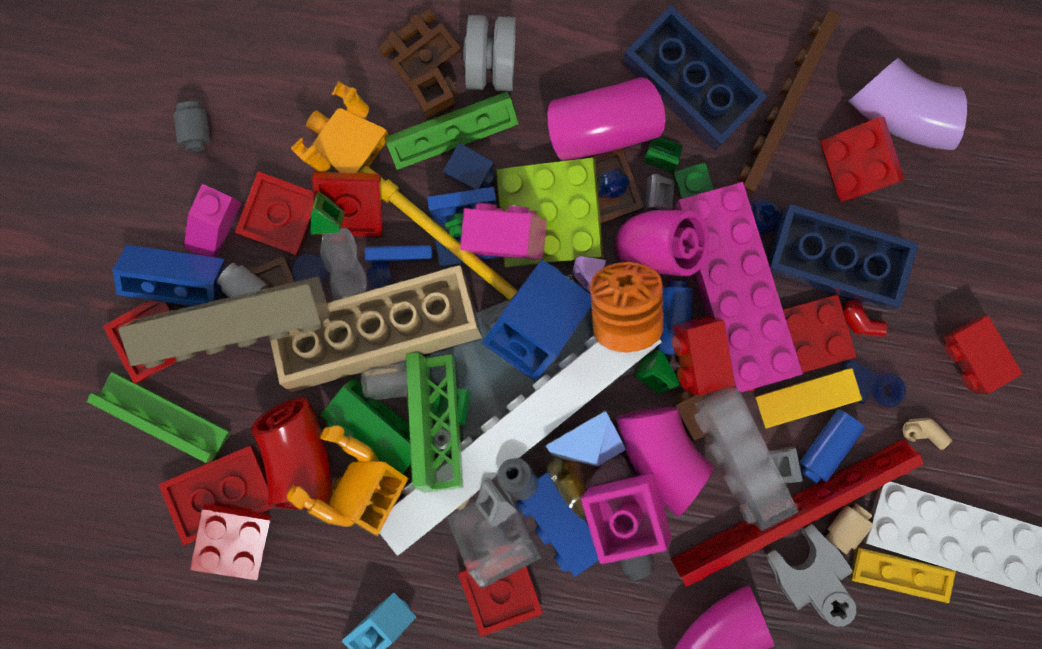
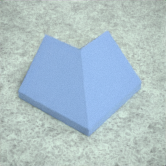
(589, 443)

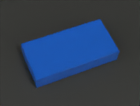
(396, 254)

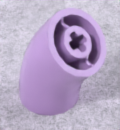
(914, 107)

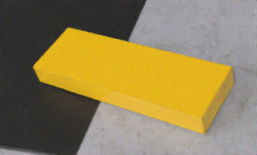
(808, 398)
(902, 575)

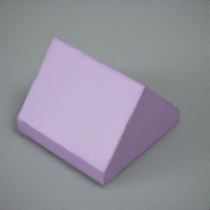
(585, 269)

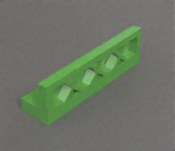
(161, 417)
(421, 423)

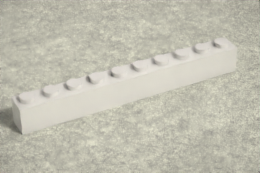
(509, 438)

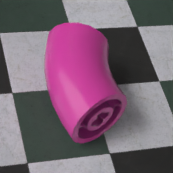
(605, 119)
(664, 241)
(661, 446)
(729, 624)

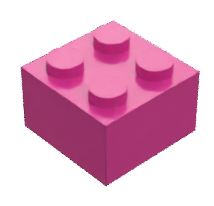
(503, 233)
(626, 518)

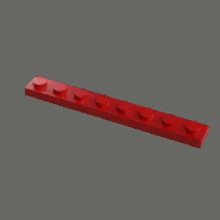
(811, 505)

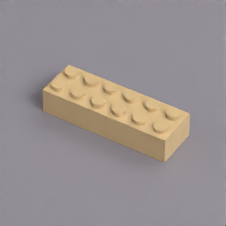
(380, 329)

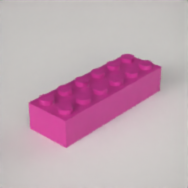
(741, 290)

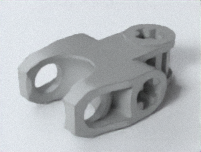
(816, 579)

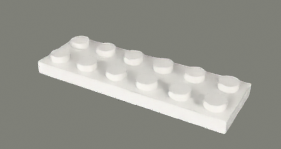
(957, 537)

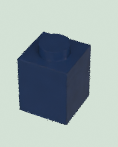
(470, 169)

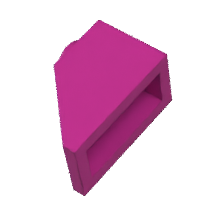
(209, 221)

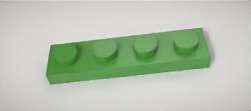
(451, 129)

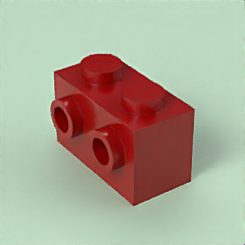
(703, 355)
(981, 355)

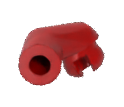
(859, 321)

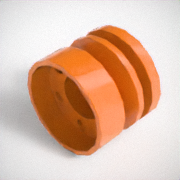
(627, 306)

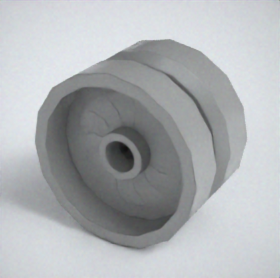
(489, 52)

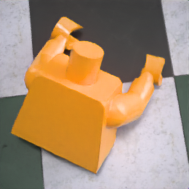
(344, 139)
(362, 494)

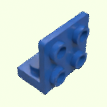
(454, 203)

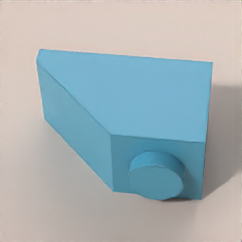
(381, 625)

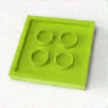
(566, 198)

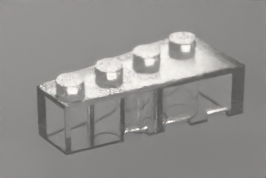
(745, 459)

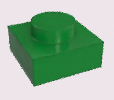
(692, 181)
(440, 405)

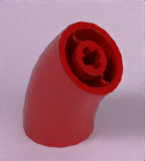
(293, 453)

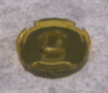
(567, 485)

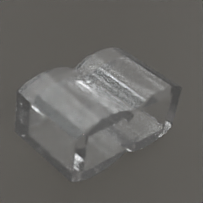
(338, 257)

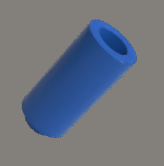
(676, 309)
(831, 446)

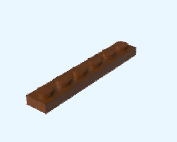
(792, 90)

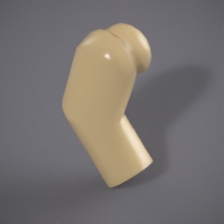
(926, 428)

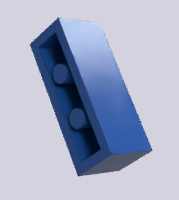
(167, 276)
(560, 526)

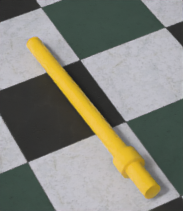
(391, 193)

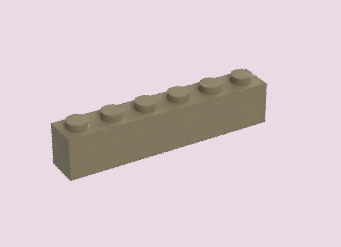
(225, 322)

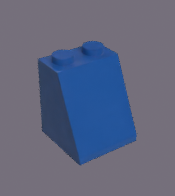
(538, 320)

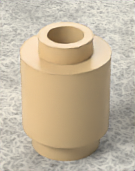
(849, 528)

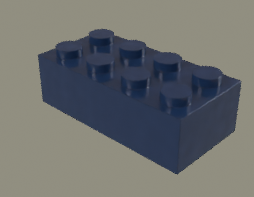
(693, 77)
(841, 257)

